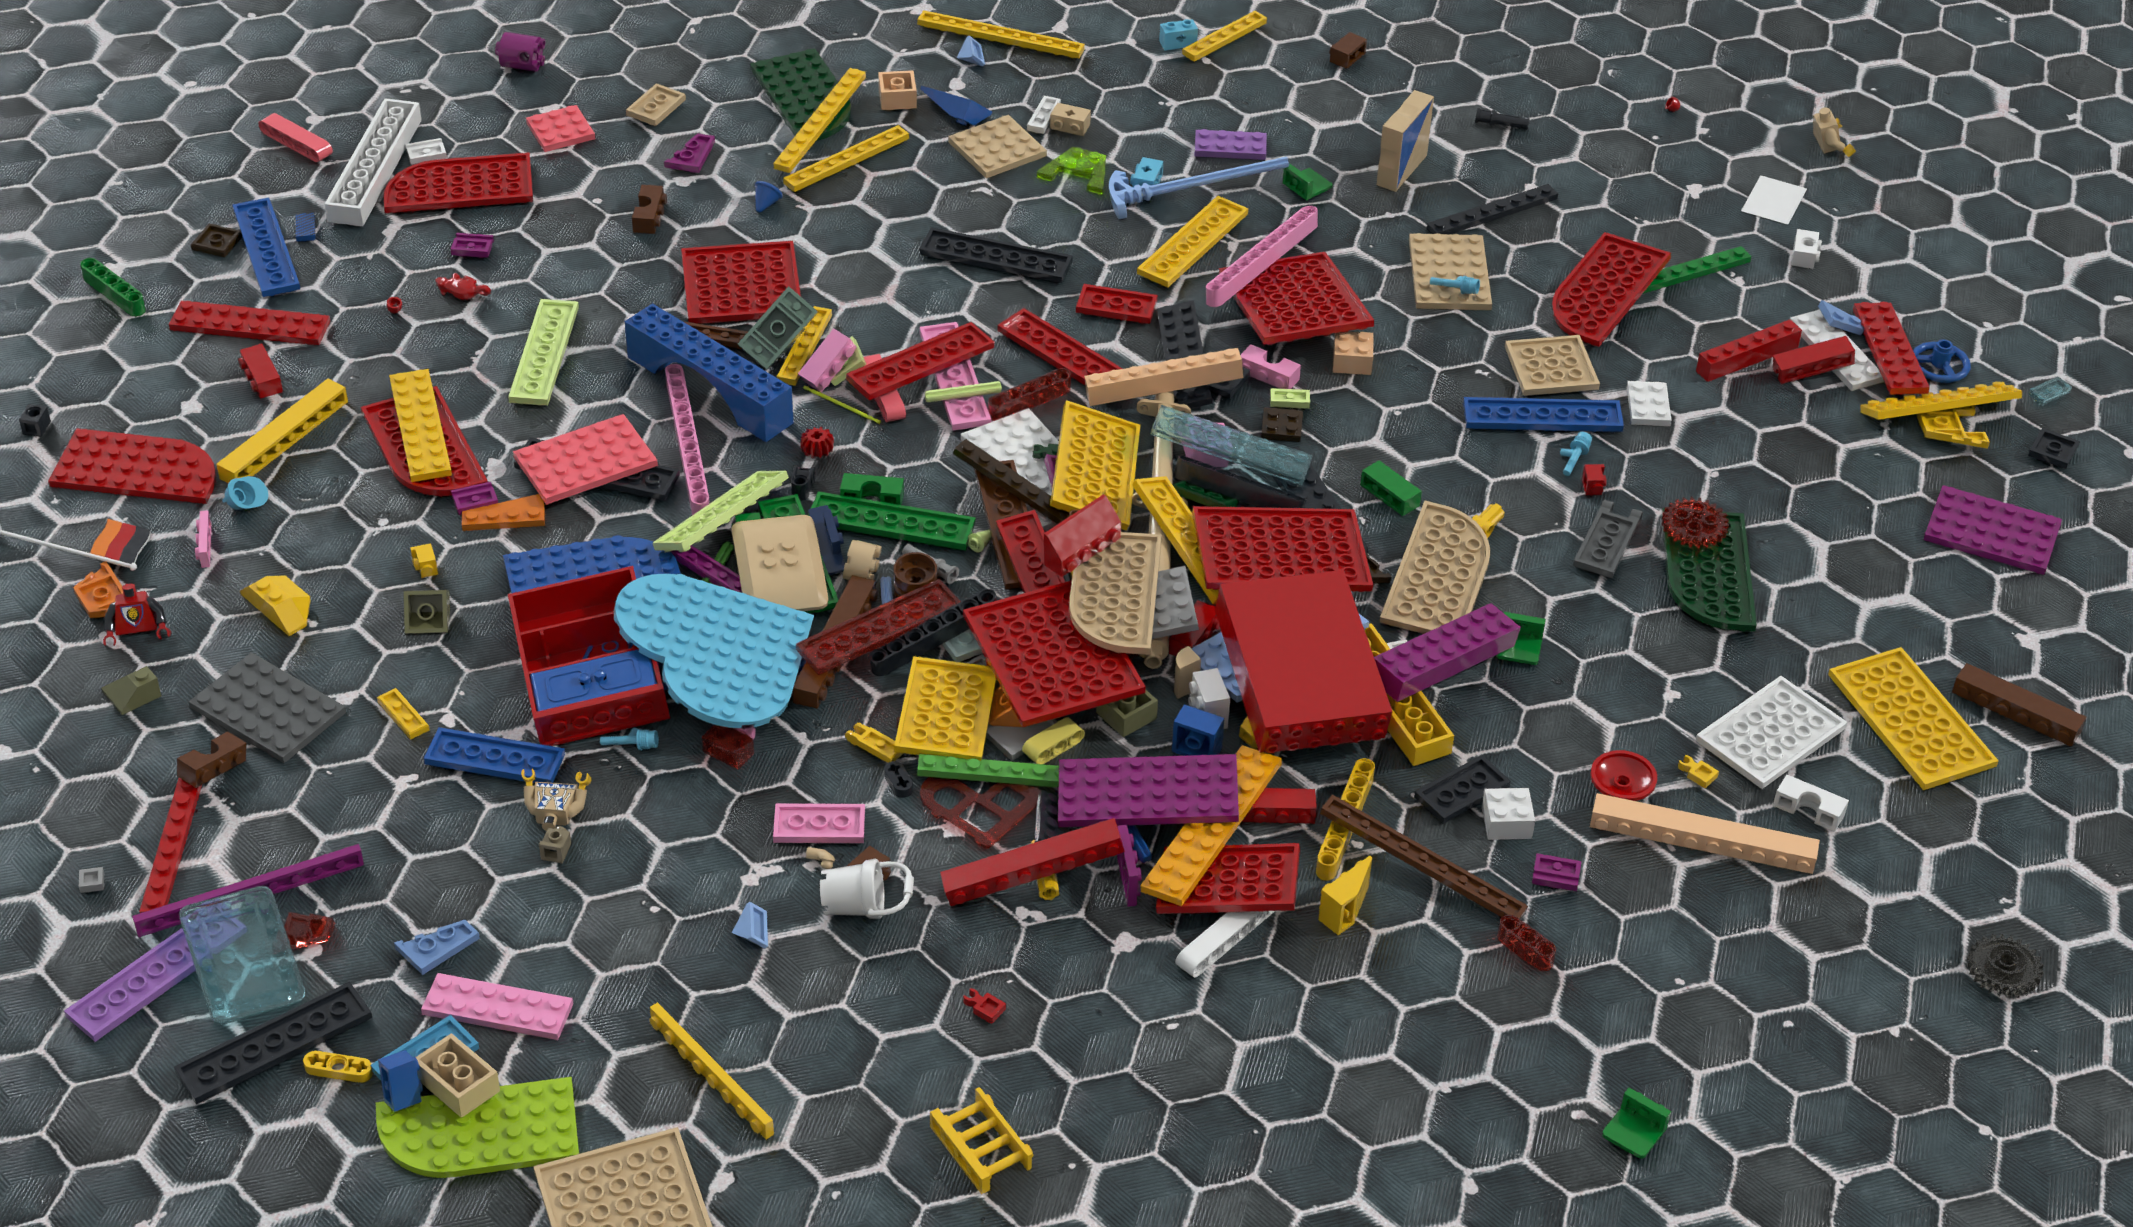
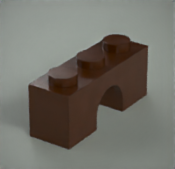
(651, 206)
(225, 754)

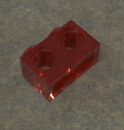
(728, 745)

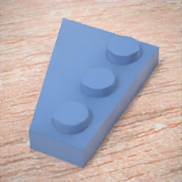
(433, 949)

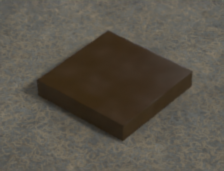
(216, 240)

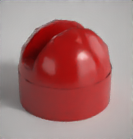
(1672, 104)
(394, 305)

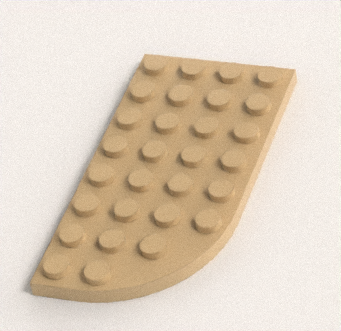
(1438, 571)
(1117, 594)

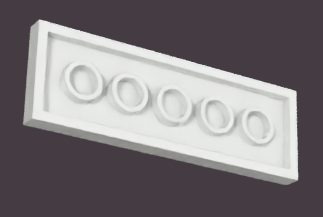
(1817, 330)

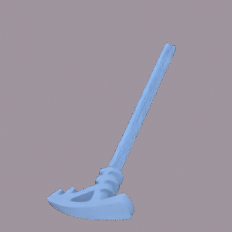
(1122, 193)

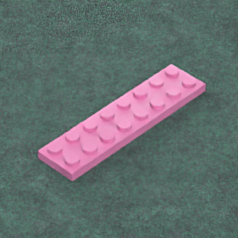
(965, 411)

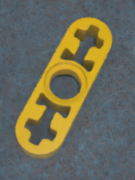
(346, 1073)

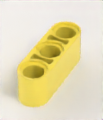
(1053, 741)

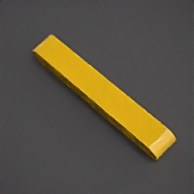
(1338, 836)

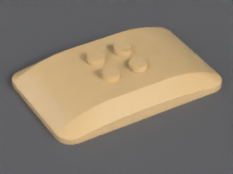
(781, 561)

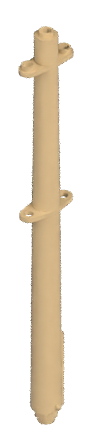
(1161, 467)

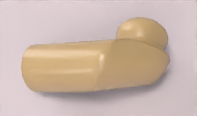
(821, 854)

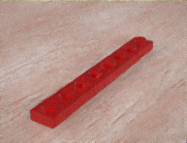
(171, 846)

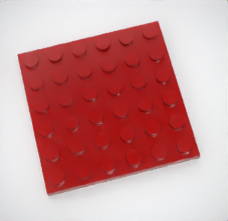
(737, 280)

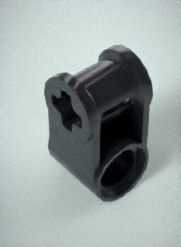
(802, 481)

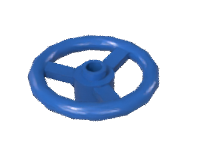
(1940, 358)

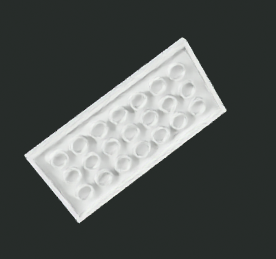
(1015, 440)

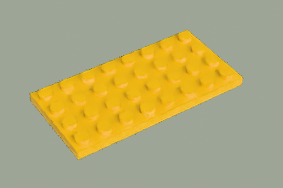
(1095, 459)
(1913, 718)

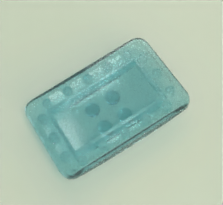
(241, 955)

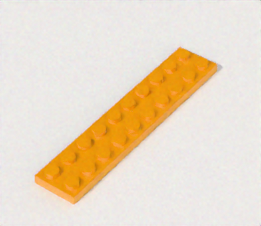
(1200, 843)

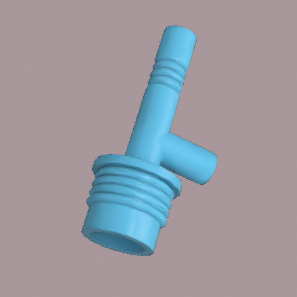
(1466, 284)
(1578, 446)
(643, 738)

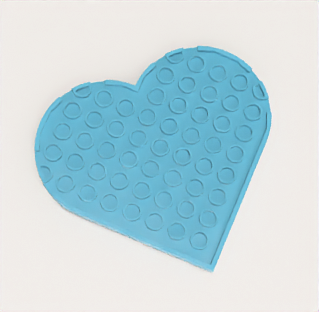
(720, 649)

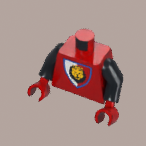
(134, 613)

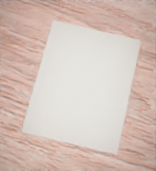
(1774, 199)

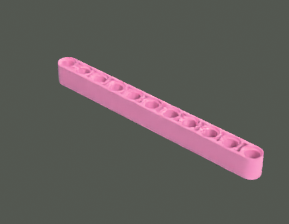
(1261, 256)
(686, 438)

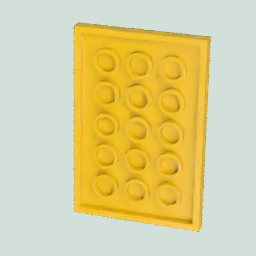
(946, 709)

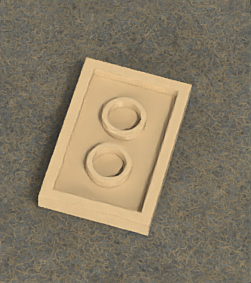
(655, 104)

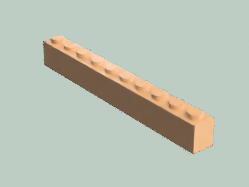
(1705, 833)

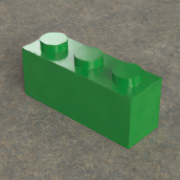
(1391, 488)

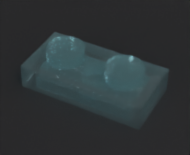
(2050, 390)

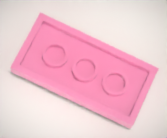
(819, 823)

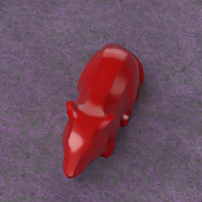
(461, 288)

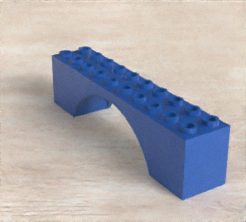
(754, 396)

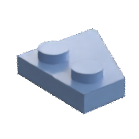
(1840, 319)

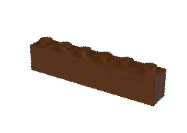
(2019, 704)

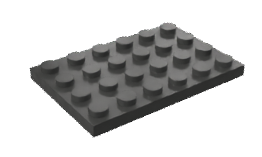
(267, 707)

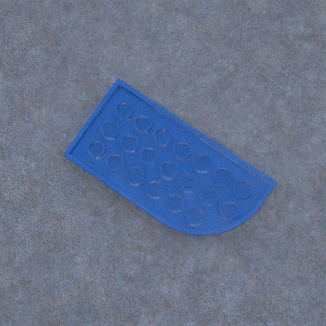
(582, 559)

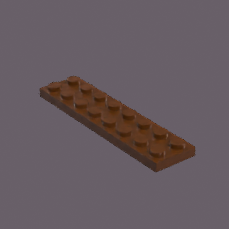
(999, 505)

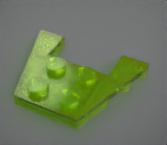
(1078, 163)

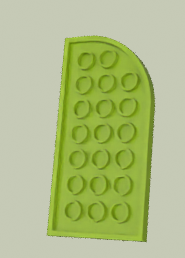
(509, 1131)

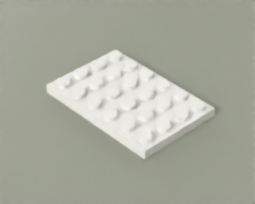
(1771, 732)

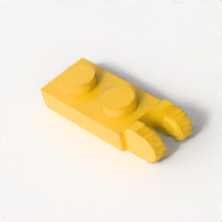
(873, 742)

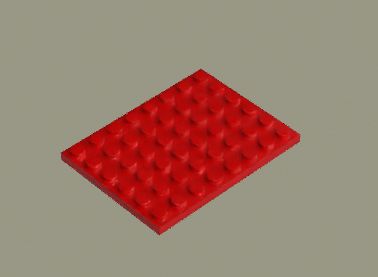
(1301, 300)
(1279, 542)
(1045, 660)

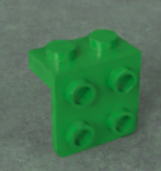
(1528, 641)
(1637, 1124)

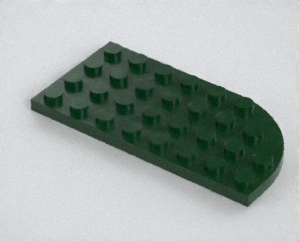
(798, 87)
(1714, 580)

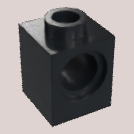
(34, 420)

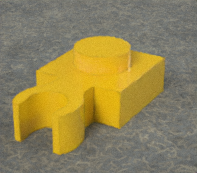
(1698, 772)

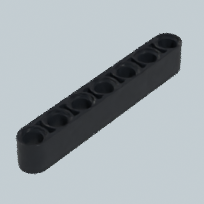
(1234, 485)
(926, 635)

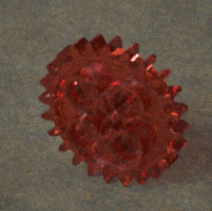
(1695, 522)

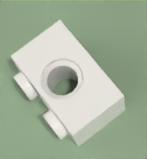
(1806, 249)

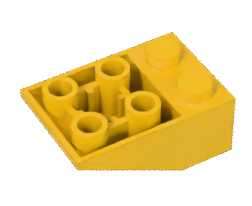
(1344, 897)

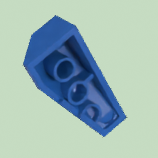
(962, 109)

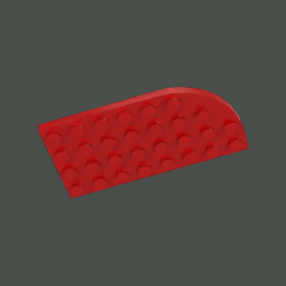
(461, 183)
(1605, 286)
(386, 430)
(135, 466)

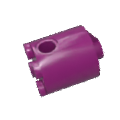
(520, 51)

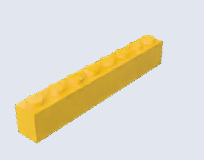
(283, 431)

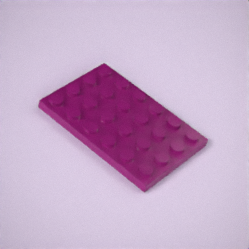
(1993, 529)

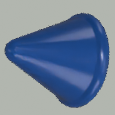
(766, 195)

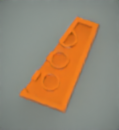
(509, 514)

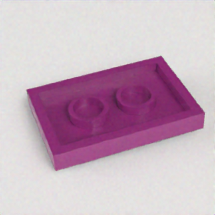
(1127, 866)

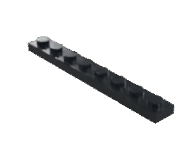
(1493, 210)

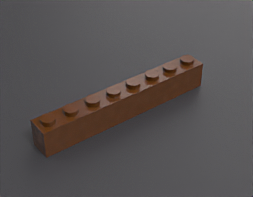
(855, 600)

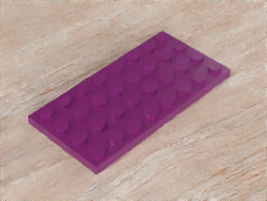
(1148, 790)

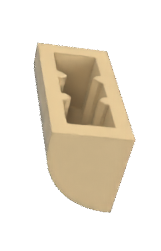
(1186, 663)

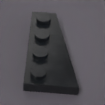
(1047, 817)

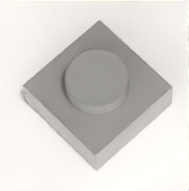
(91, 879)

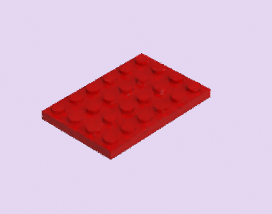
(1244, 881)

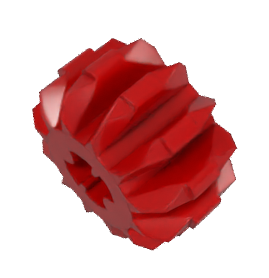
(817, 442)

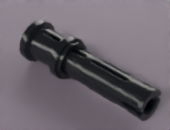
(1493, 117)

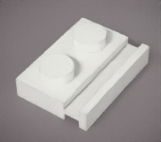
(426, 151)

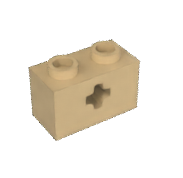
(1070, 119)

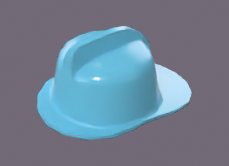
(245, 493)

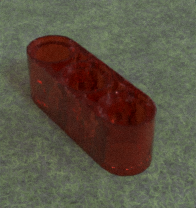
(1526, 942)

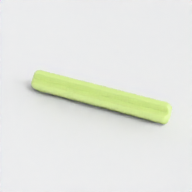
(963, 391)

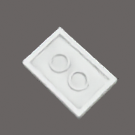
(1648, 403)

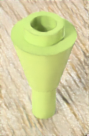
(979, 540)

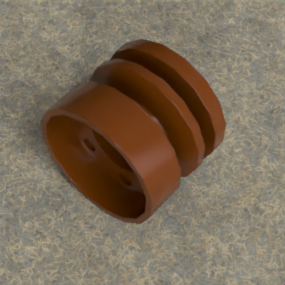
(913, 572)

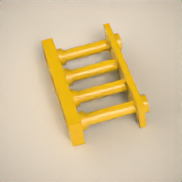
(968, 1158)

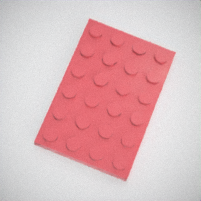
(585, 458)

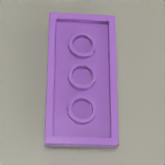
(1230, 144)

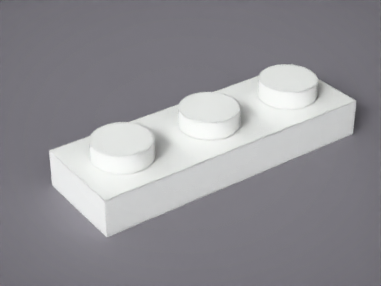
(1041, 118)

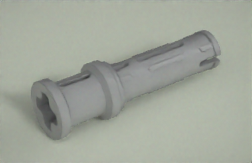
(941, 565)

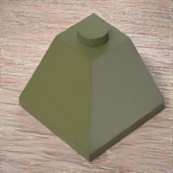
(133, 690)

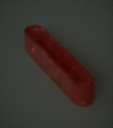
(1030, 394)

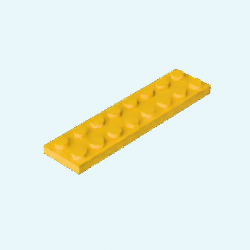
(1192, 241)
(1941, 401)
(420, 425)
(1176, 523)

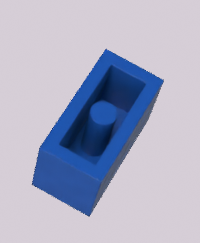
(400, 1080)

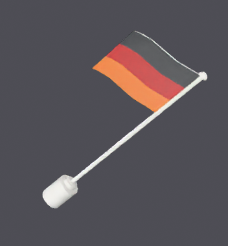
(116, 544)

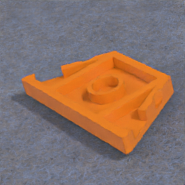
(98, 591)

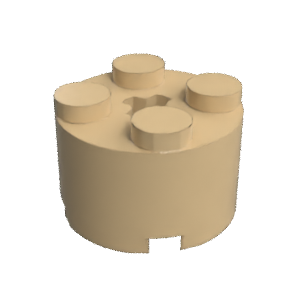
(862, 560)

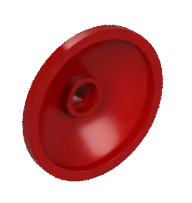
(1623, 775)

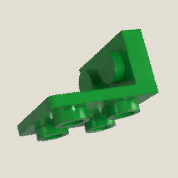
(1305, 182)

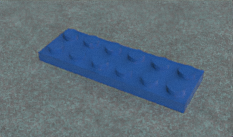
(493, 755)

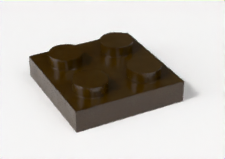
(1282, 424)

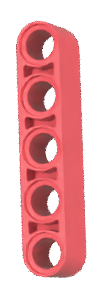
(295, 137)
(889, 403)

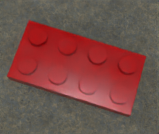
(1116, 303)

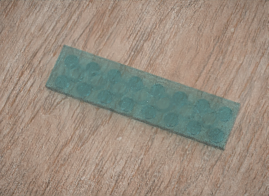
(1231, 444)

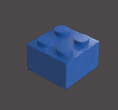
(1197, 732)

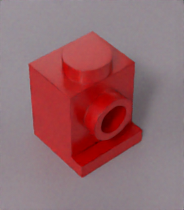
(1593, 479)

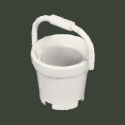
(861, 889)

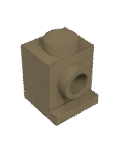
(555, 839)

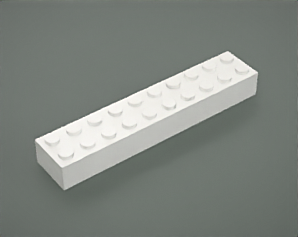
(373, 162)

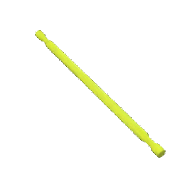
(842, 404)

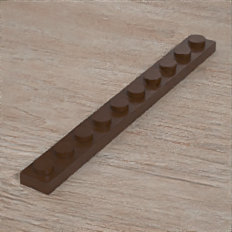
(1422, 858)

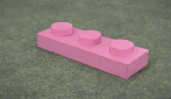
(203, 539)

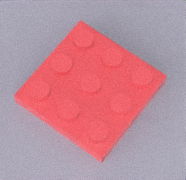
(560, 128)

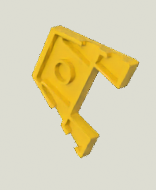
(1947, 426)

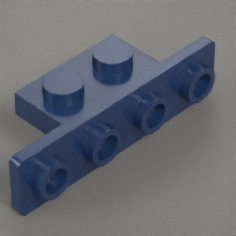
(828, 538)

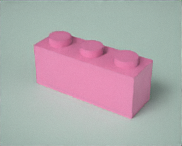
(827, 360)

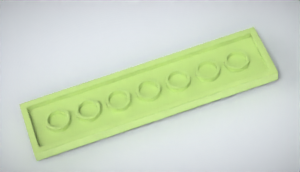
(543, 352)
(720, 511)

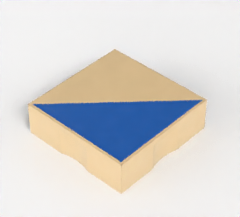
(1405, 140)

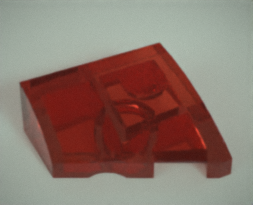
(308, 930)

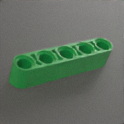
(113, 287)

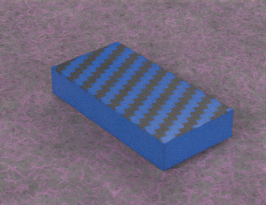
(305, 227)

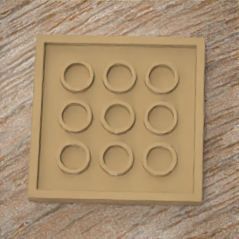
(997, 146)
(1552, 365)

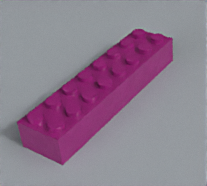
(1445, 651)

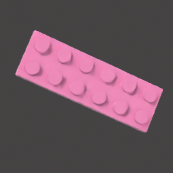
(497, 1006)

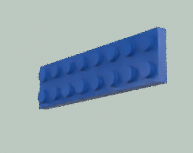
(266, 247)
(1543, 414)

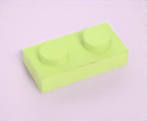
(1289, 398)

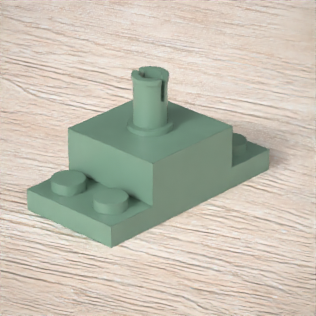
(778, 328)

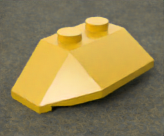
(280, 602)

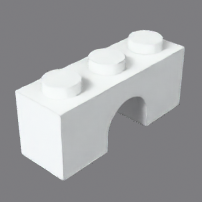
(1797, 793)

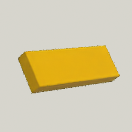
(403, 713)

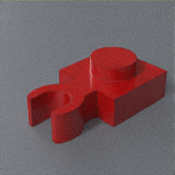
(985, 1007)

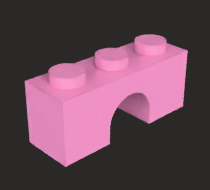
(1281, 375)

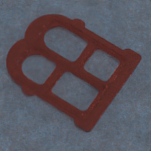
(1008, 818)

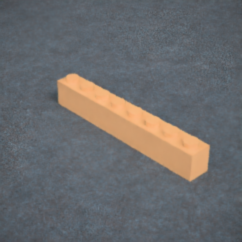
(1164, 376)

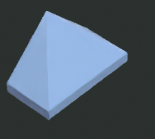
(971, 52)
(753, 925)

